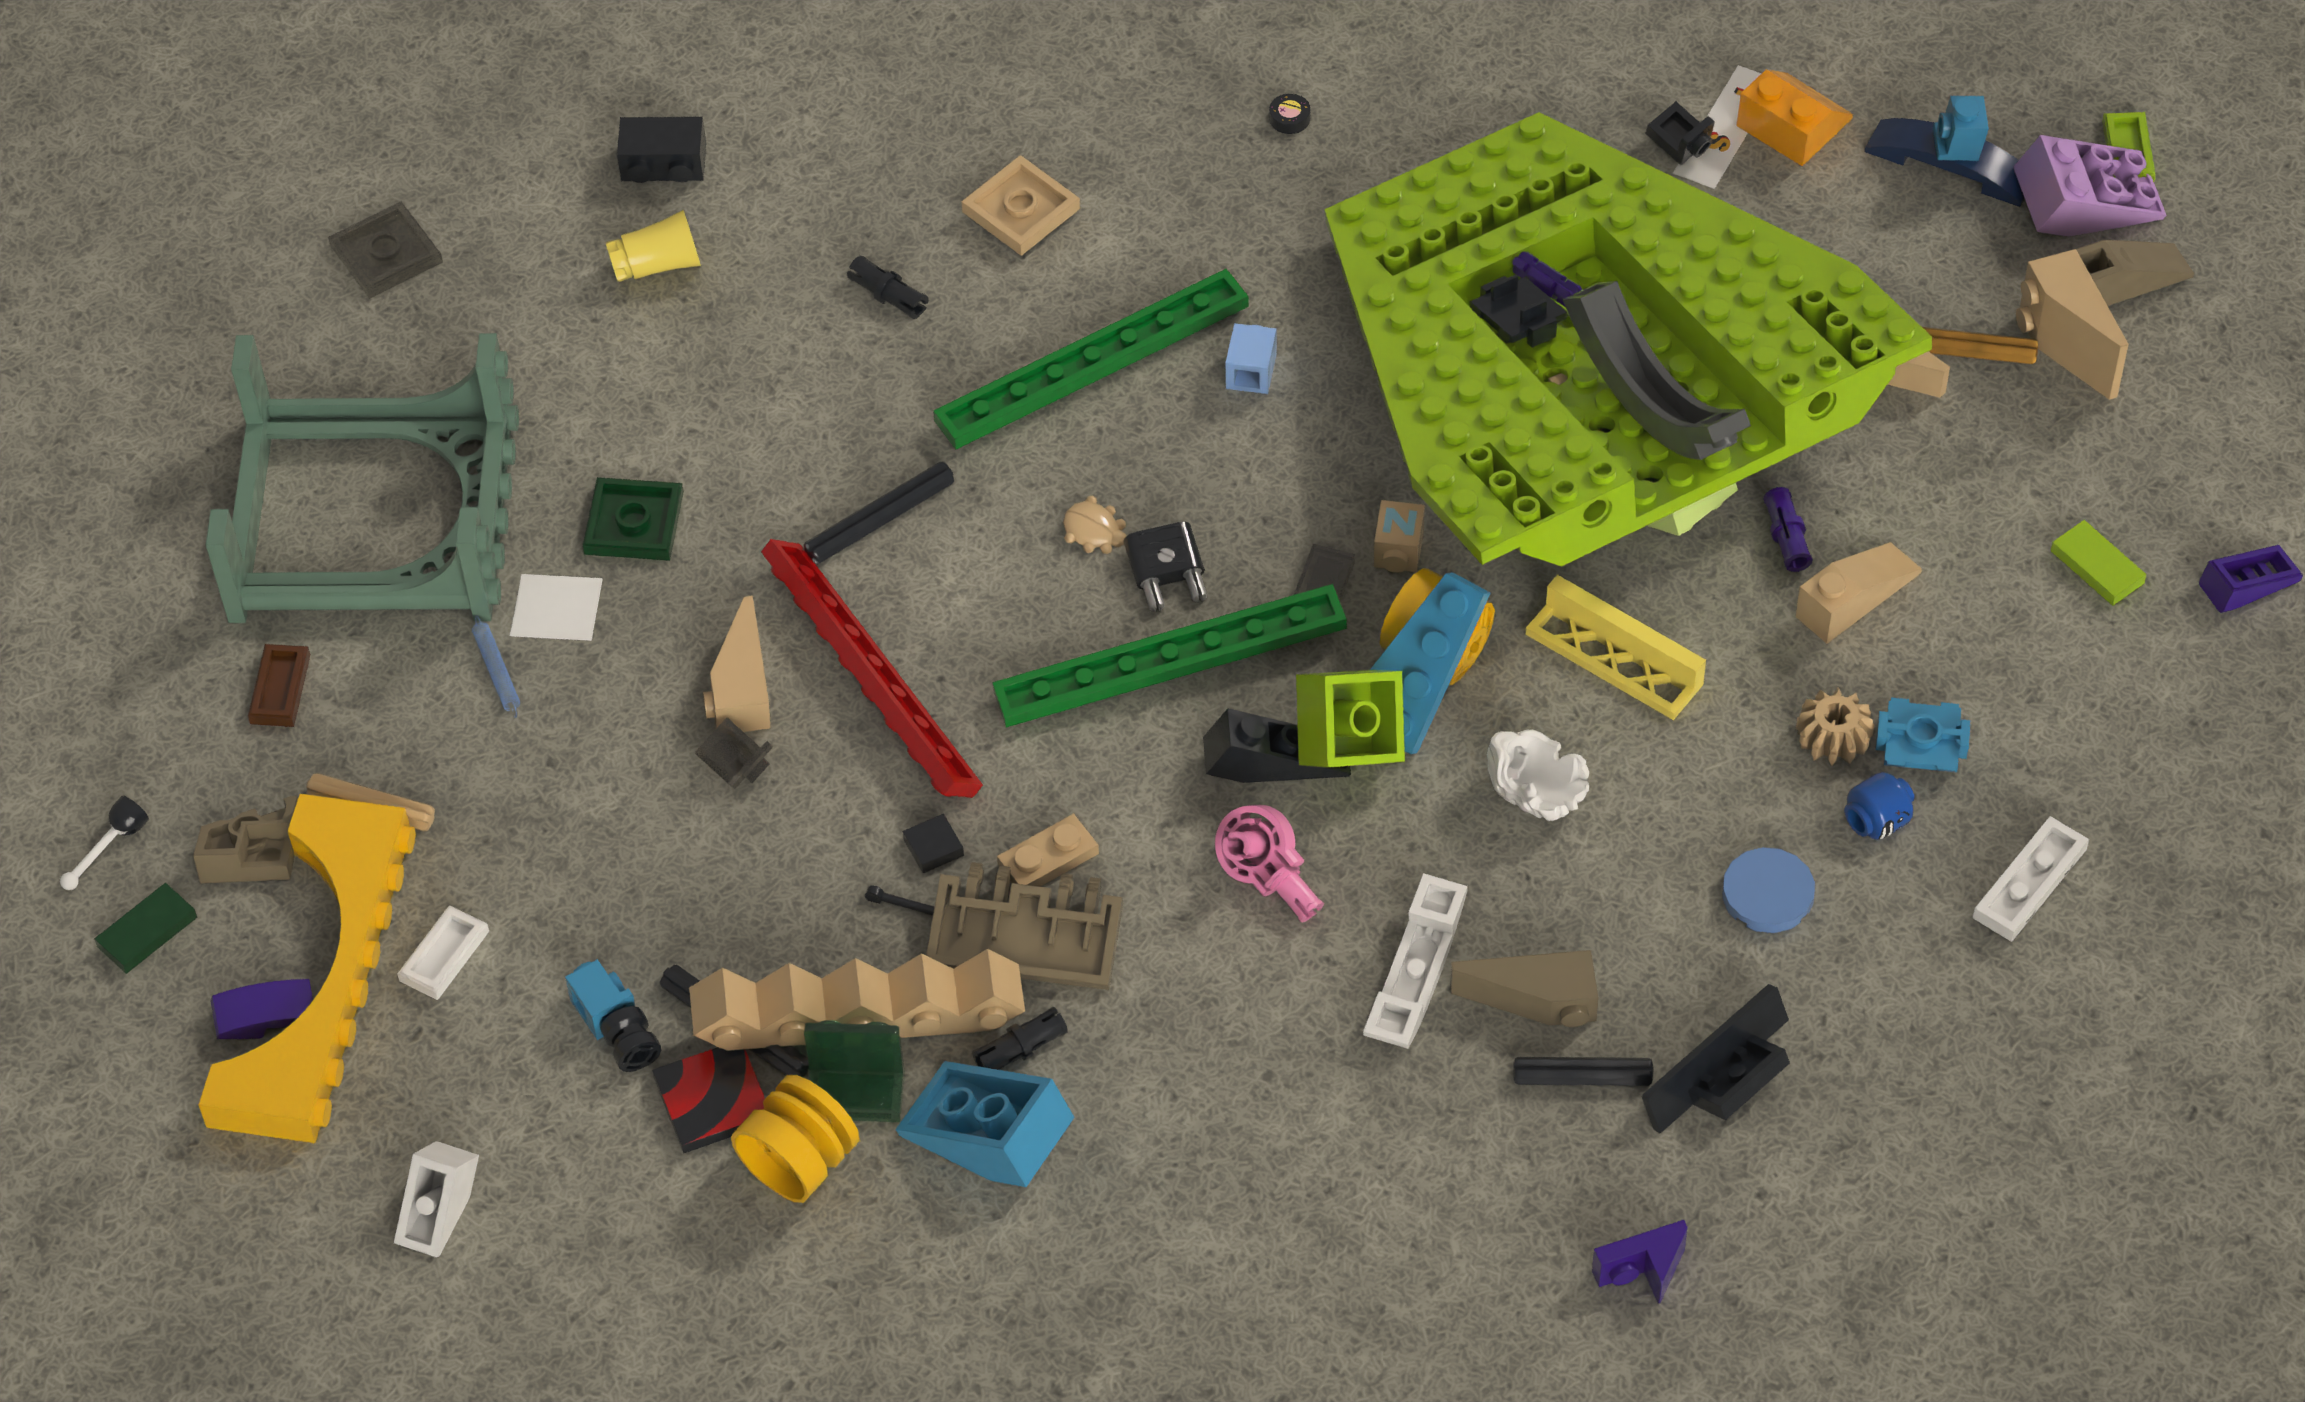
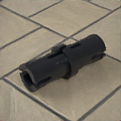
(887, 287)
(1021, 1040)

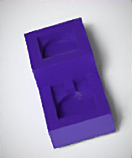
(255, 1007)

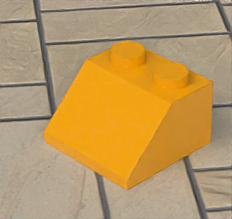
(1789, 115)

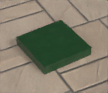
(633, 519)

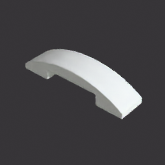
(1418, 962)

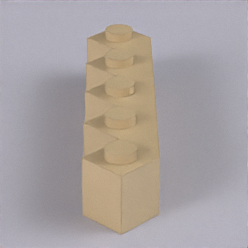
(916, 997)

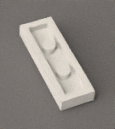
(2030, 878)

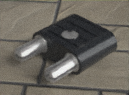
(1165, 557)

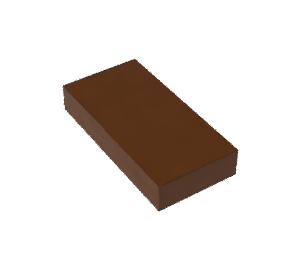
(279, 685)

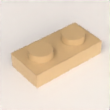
(1049, 853)

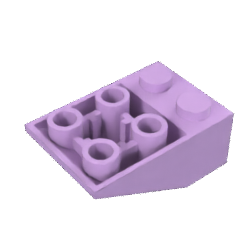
(2074, 188)

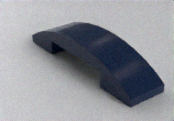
(1913, 138)

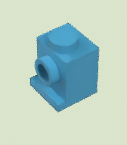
(1961, 129)
(596, 994)

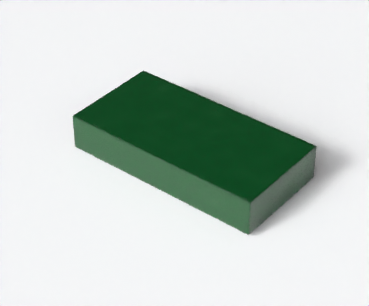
(145, 928)

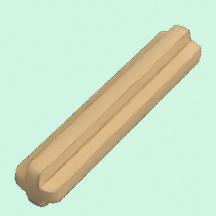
(419, 814)

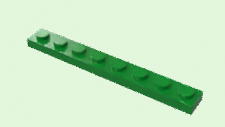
(1090, 359)
(1169, 655)

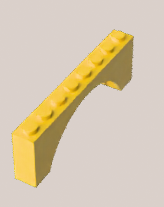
(289, 1079)

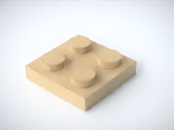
(1020, 205)

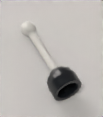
(125, 819)

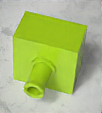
(1350, 718)

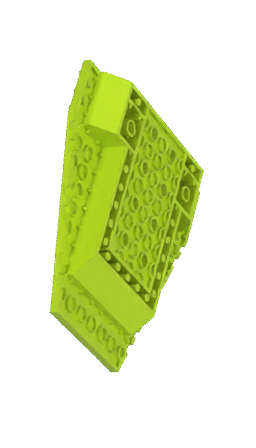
(1715, 291)

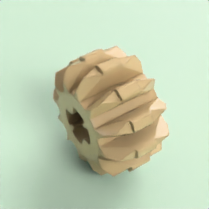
(1835, 726)

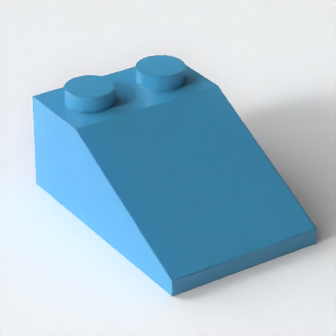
(988, 1121)

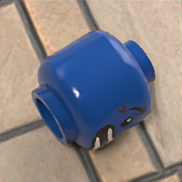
(1879, 806)

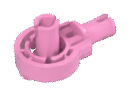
(1278, 870)

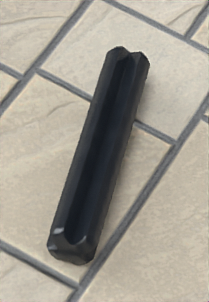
(1583, 1071)

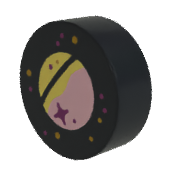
(1289, 113)

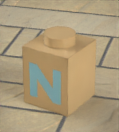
(1399, 536)

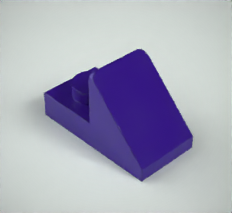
(1651, 1253)

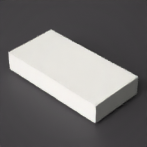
(443, 952)

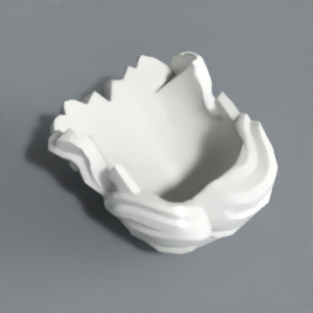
(1531, 774)

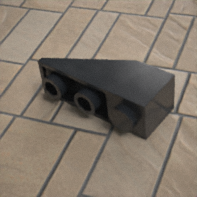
(1258, 750)

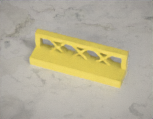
(1625, 636)

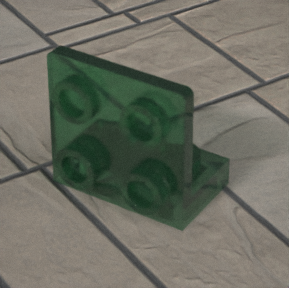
(858, 1067)

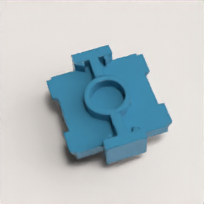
(1922, 735)

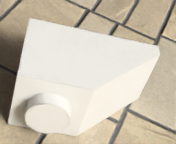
(435, 1197)

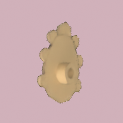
(1093, 526)

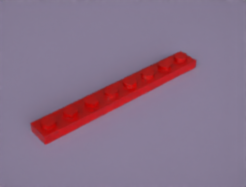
(872, 669)

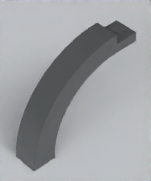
(1643, 382)

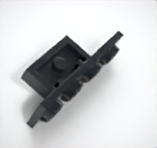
(1725, 1066)

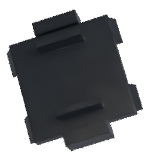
(1518, 310)

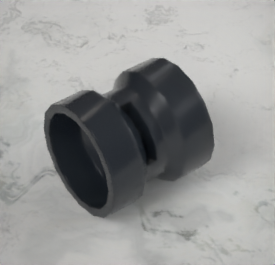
(631, 1041)

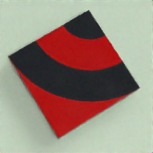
(708, 1095)

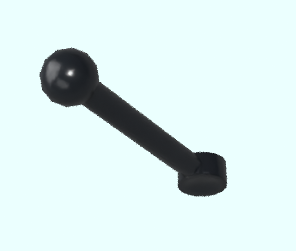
(877, 895)

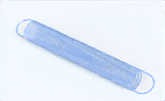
(488, 667)

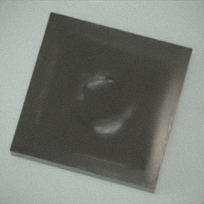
(385, 249)

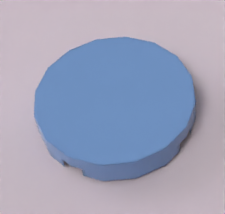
(1768, 890)

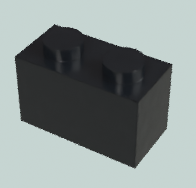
(661, 149)

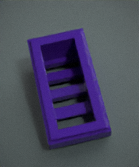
(2230, 593)

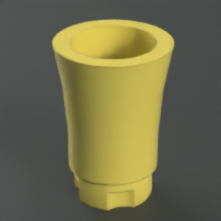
(654, 249)

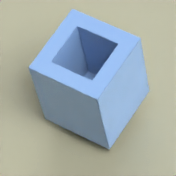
(1251, 358)

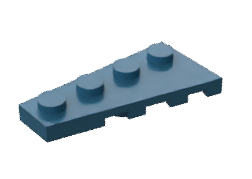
(1431, 649)

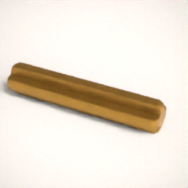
(1983, 346)

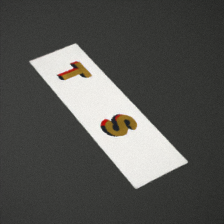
(1725, 134)

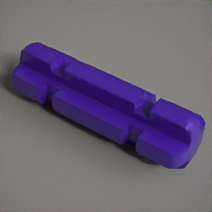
(1544, 277)

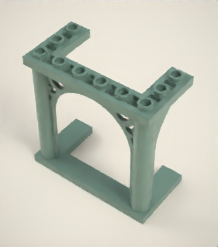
(466, 411)

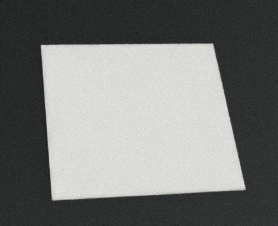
(556, 607)

